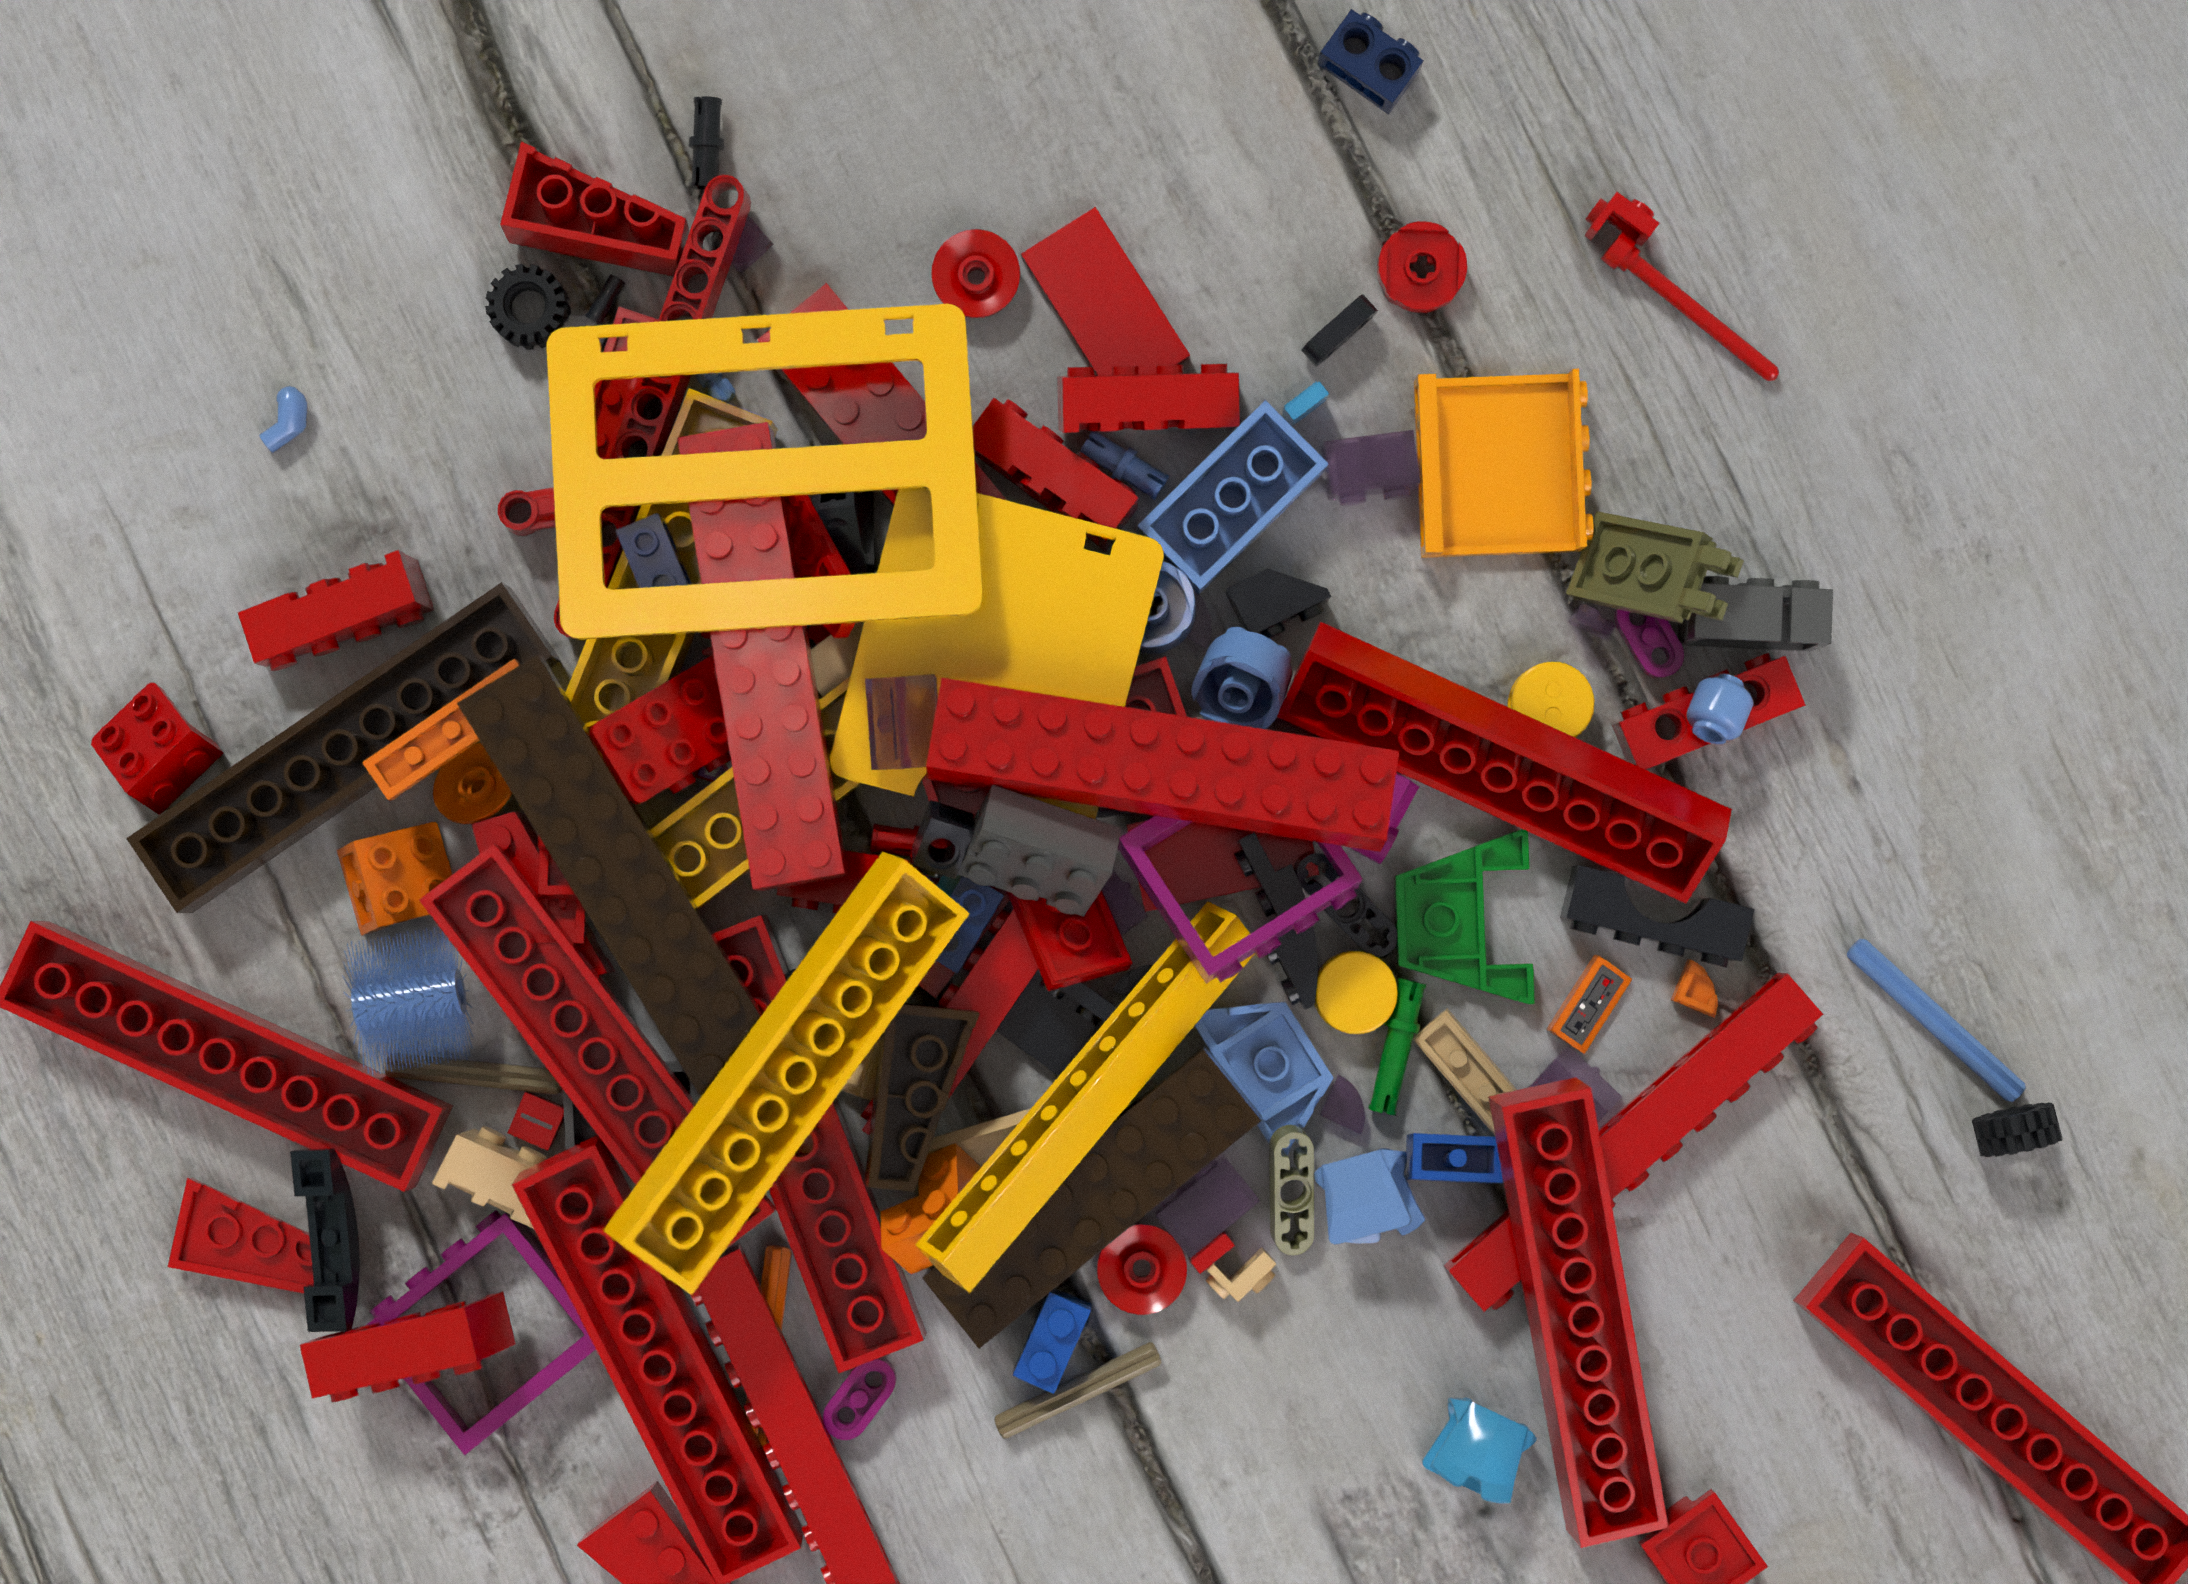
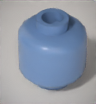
(1719, 709)

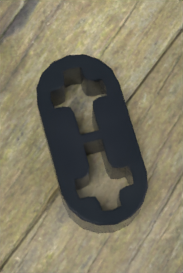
(1339, 330)

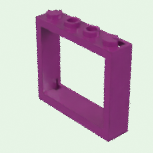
(1261, 941)
(455, 1258)

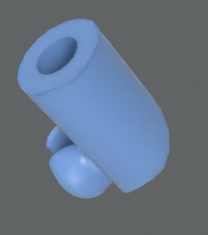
(291, 419)

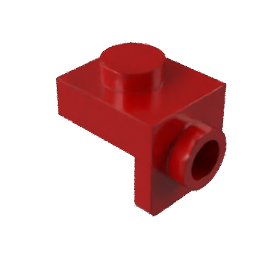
(1626, 216)

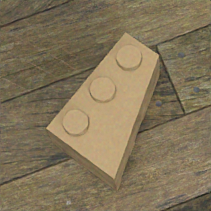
(486, 1169)

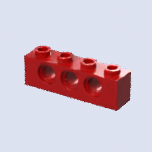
(1644, 748)

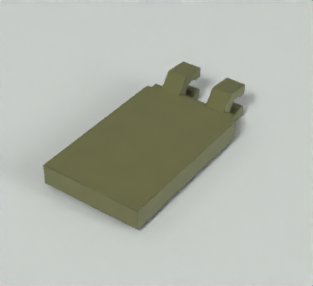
(1650, 569)

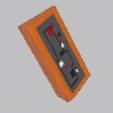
(1589, 1003)

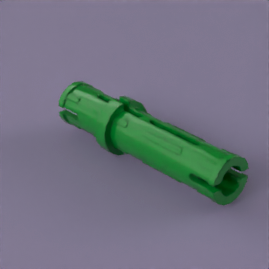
(1397, 1047)

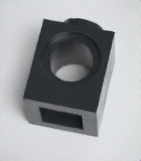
(946, 823)

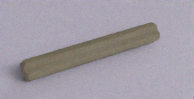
(475, 1074)
(1078, 1390)

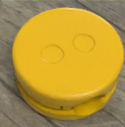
(1554, 696)
(1355, 992)

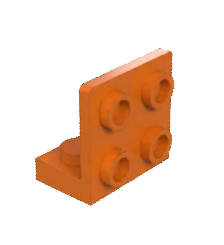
(392, 873)

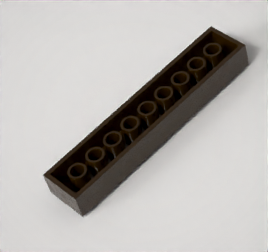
(317, 762)
(614, 867)

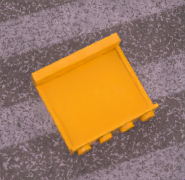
(1502, 464)

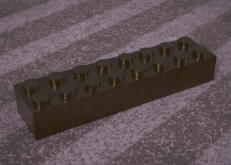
(1121, 1179)

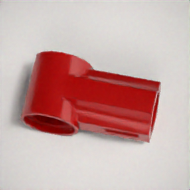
(542, 512)

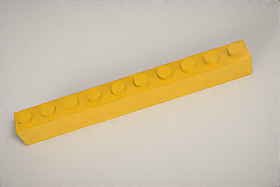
(1078, 1107)

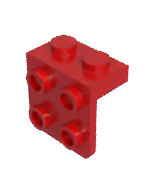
(154, 749)

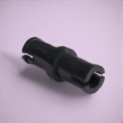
(706, 141)

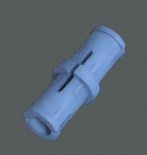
(1124, 464)

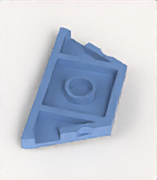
(1268, 1061)

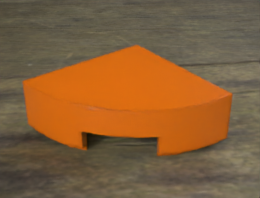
(1696, 990)

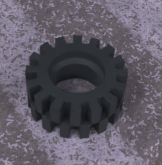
(513, 284)
(2017, 1129)

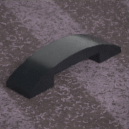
(333, 1239)

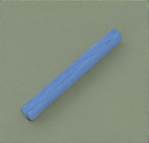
(1936, 1020)

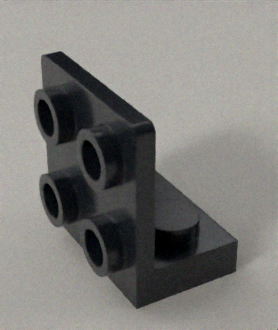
(1054, 1022)

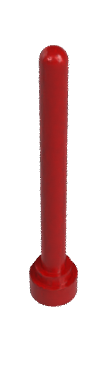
(1625, 255)

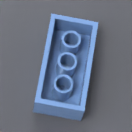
(1233, 496)

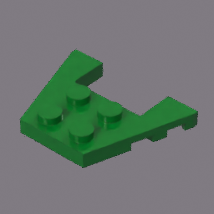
(1444, 922)

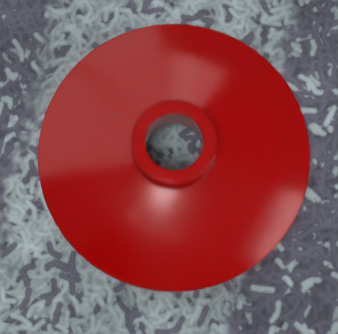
(976, 251)
(1148, 1292)

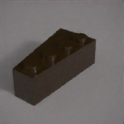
(911, 1090)

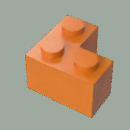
(939, 1183)

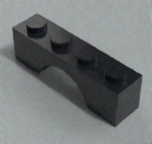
(1711, 928)

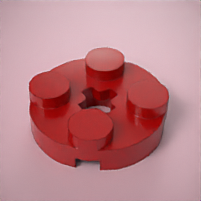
(1440, 249)

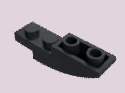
(1277, 895)

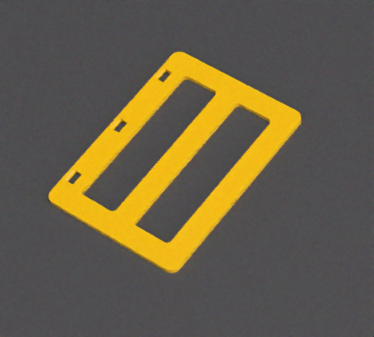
(716, 345)

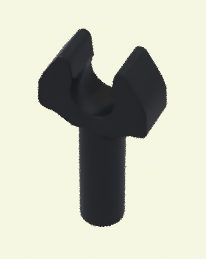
(599, 308)

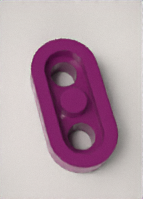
(1645, 638)
(860, 1397)

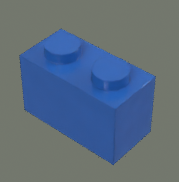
(1452, 1158)
(1052, 1340)

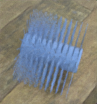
(408, 1000)

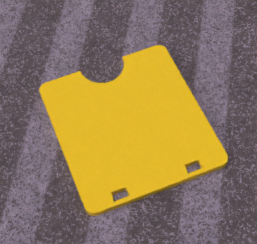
(1046, 622)

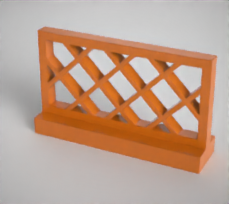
(427, 745)

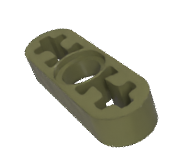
(1279, 1174)

